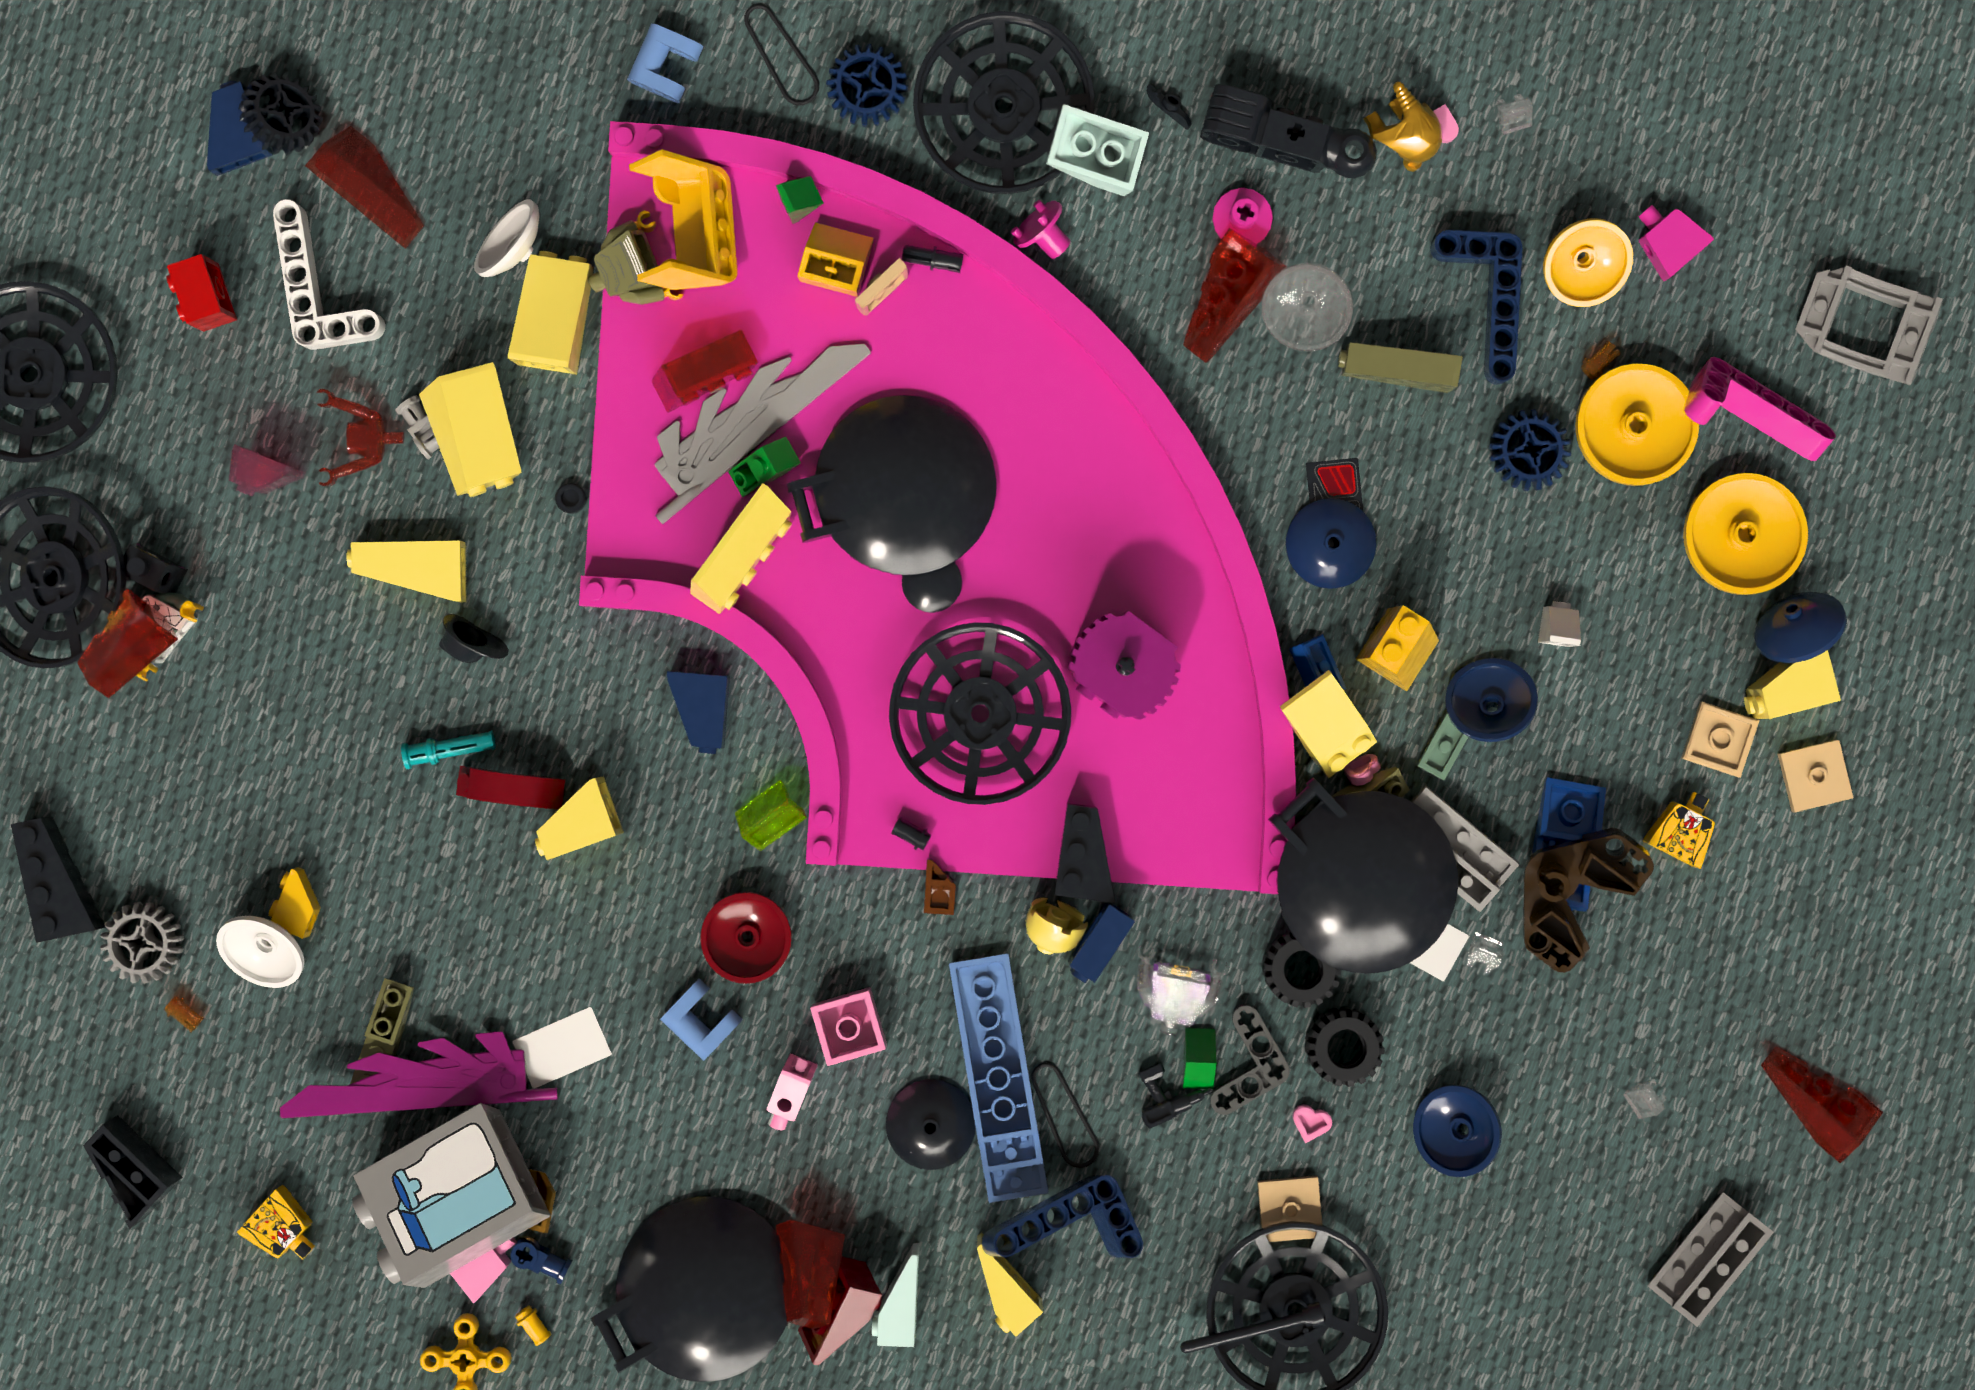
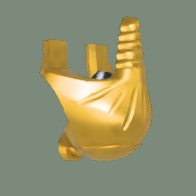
(1416, 135)

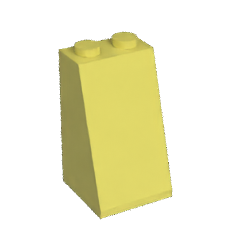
(551, 313)
(472, 429)

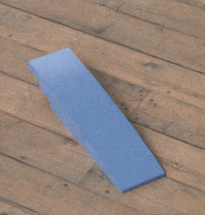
(998, 1078)

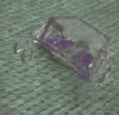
(1177, 992)

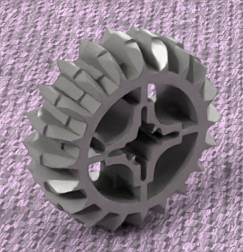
(138, 955)

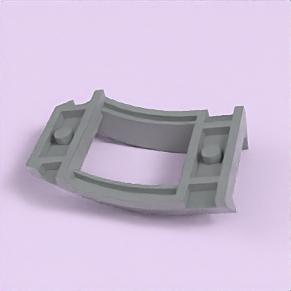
(1911, 335)

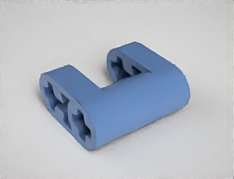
(652, 57)
(691, 1029)

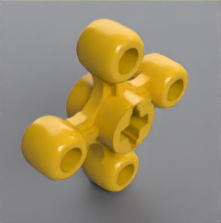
(466, 1346)

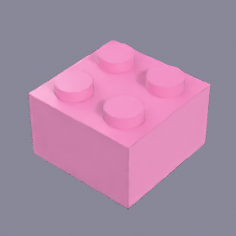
(848, 1026)

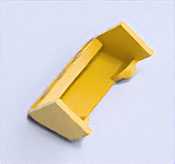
(700, 218)

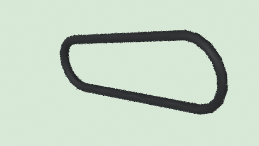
(788, 39)
(1053, 1129)

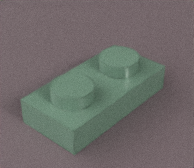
(1442, 749)

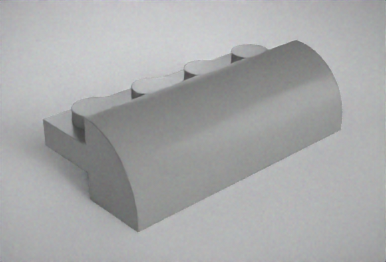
(1479, 860)
(1710, 1259)

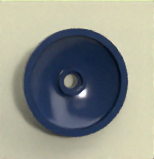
(1309, 548)
(1800, 627)
(1488, 685)
(1440, 1134)

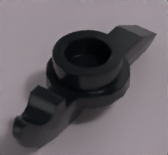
(1170, 105)

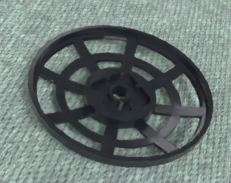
(989, 89)
(52, 372)
(71, 571)
(964, 728)
(1303, 1289)

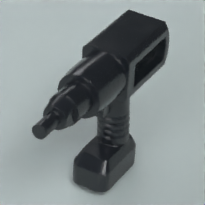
(1166, 1105)

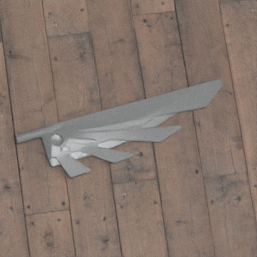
(738, 430)

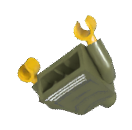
(622, 258)

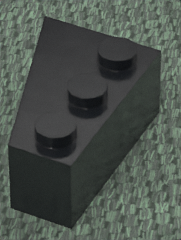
(1082, 857)
(131, 1169)

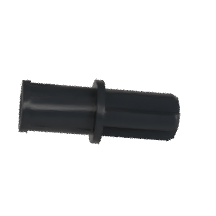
(934, 258)

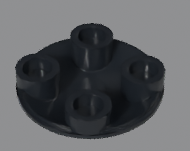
(933, 590)

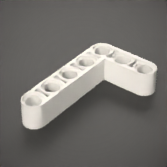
(309, 288)

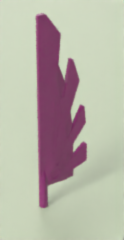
(426, 1084)

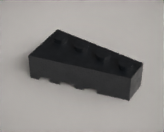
(52, 882)

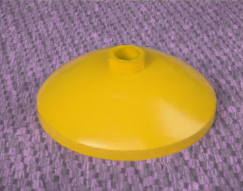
(1598, 273)

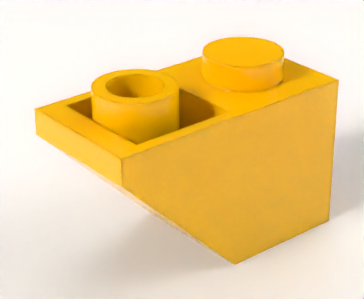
(297, 904)

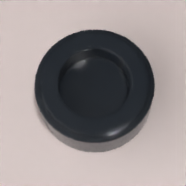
(570, 498)

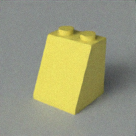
(1793, 688)
(580, 822)

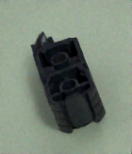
(1248, 125)

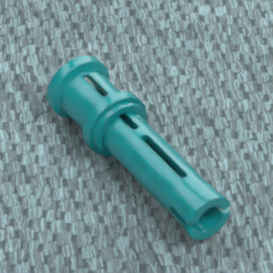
(434, 750)

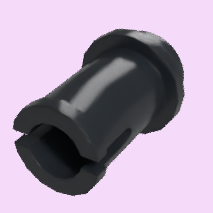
(911, 834)

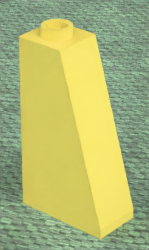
(416, 565)

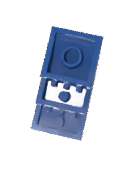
(1564, 816)

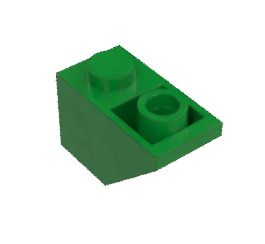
(764, 466)

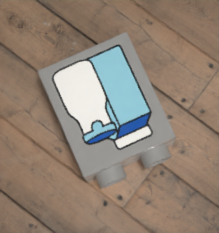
(448, 1197)

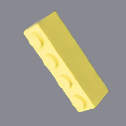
(741, 550)

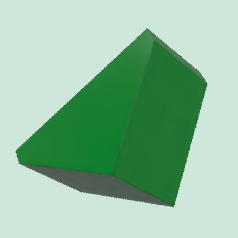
(799, 197)
(1199, 1058)

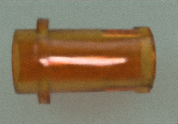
(1600, 360)
(183, 1014)

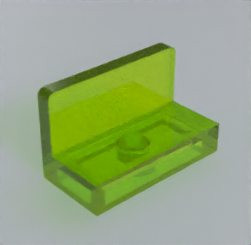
(769, 816)

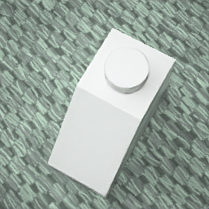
(1560, 625)

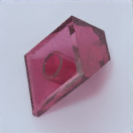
(259, 473)

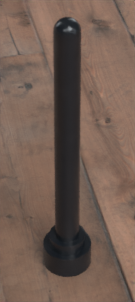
(1310, 1316)

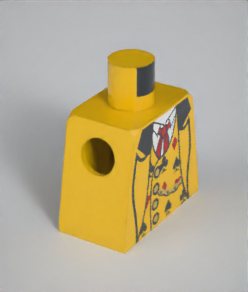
(1683, 831)
(279, 1225)

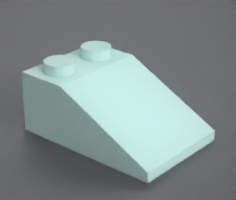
(1097, 150)
(898, 1309)

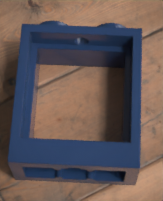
(1100, 943)

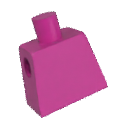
(1671, 240)

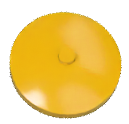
(1636, 425)
(1745, 534)

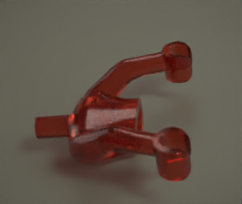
(364, 437)

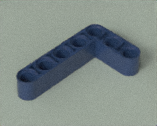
(1496, 292)
(1065, 1214)

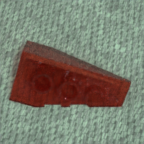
(362, 178)
(1230, 293)
(1831, 1115)

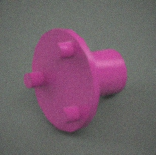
(1243, 212)
(1041, 228)

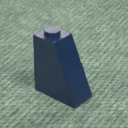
(228, 143)
(702, 707)

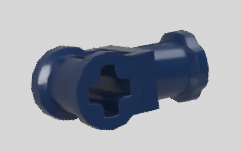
(539, 1259)

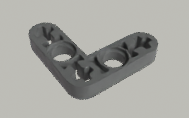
(1259, 1071)

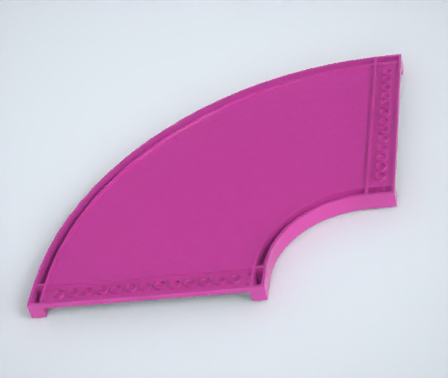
(1090, 517)

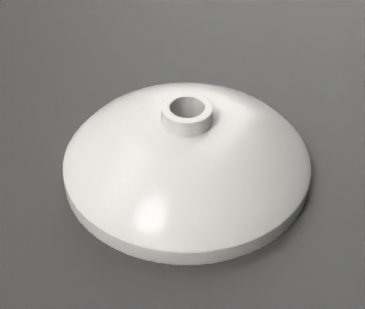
(509, 240)
(260, 951)

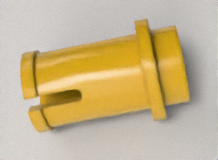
(532, 1325)

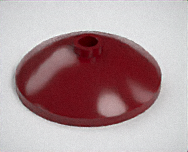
(730, 953)

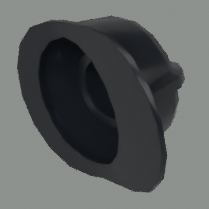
(469, 642)

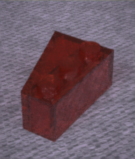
(704, 371)
(126, 645)
(810, 1272)

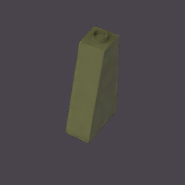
(1401, 366)

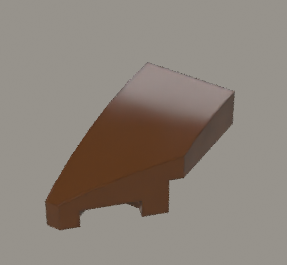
(938, 890)

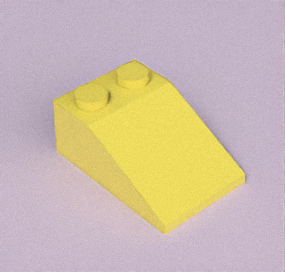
(1328, 724)
(1010, 1294)

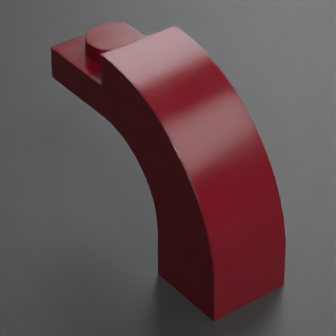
(510, 788)

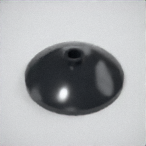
(935, 1103)

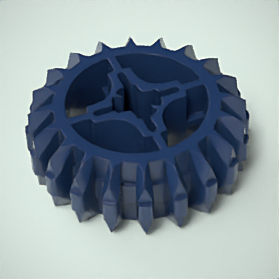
(855, 79)
(1528, 436)

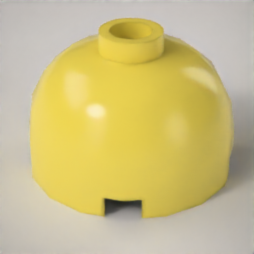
(1054, 927)

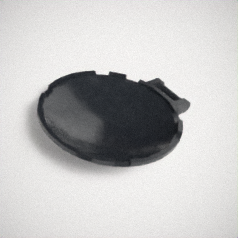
(901, 486)
(1364, 878)
(699, 1291)

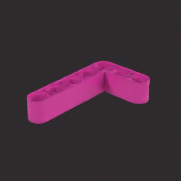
(1728, 387)

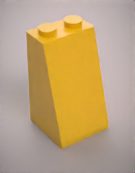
(1399, 646)

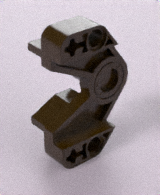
(1553, 877)

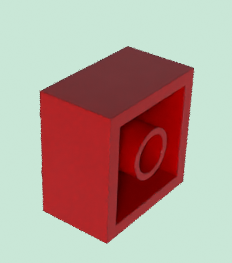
(200, 293)

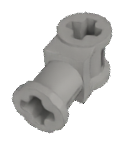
(419, 428)

